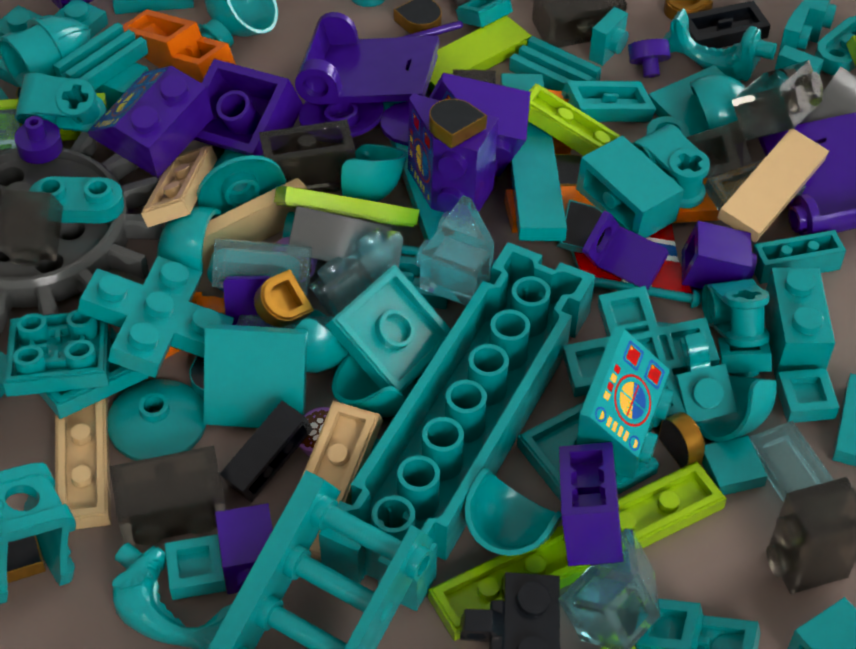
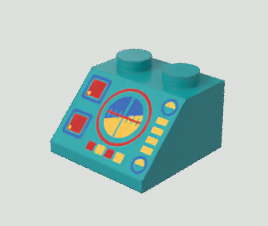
(625, 402)

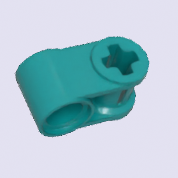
(61, 100)
(678, 159)
(737, 312)

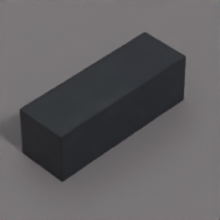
(266, 451)

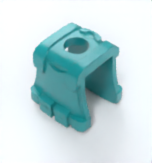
(42, 517)

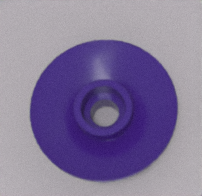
(360, 116)

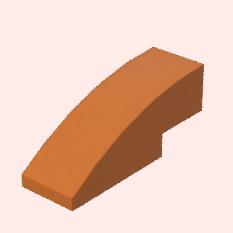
(178, 43)

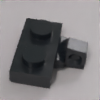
(523, 618)

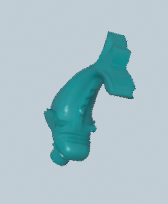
(733, 61)
(139, 602)

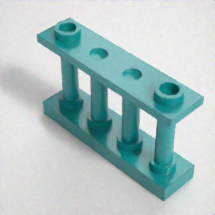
(288, 557)

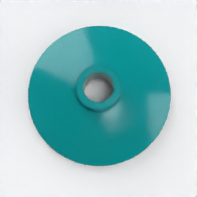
(239, 182)
(149, 435)

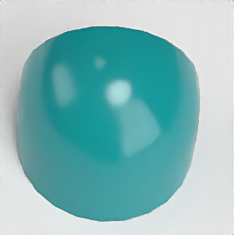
(244, 17)
(715, 97)
(373, 172)
(184, 237)
(322, 346)
(355, 388)
(754, 404)
(506, 519)

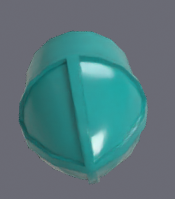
(41, 45)

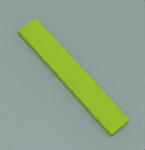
(648, 511)

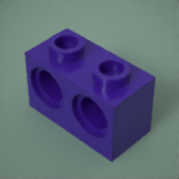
(590, 504)

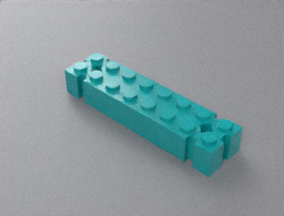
(464, 412)

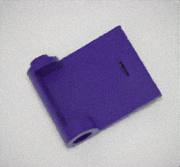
(356, 70)
(831, 191)

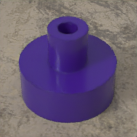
(649, 54)
(38, 141)

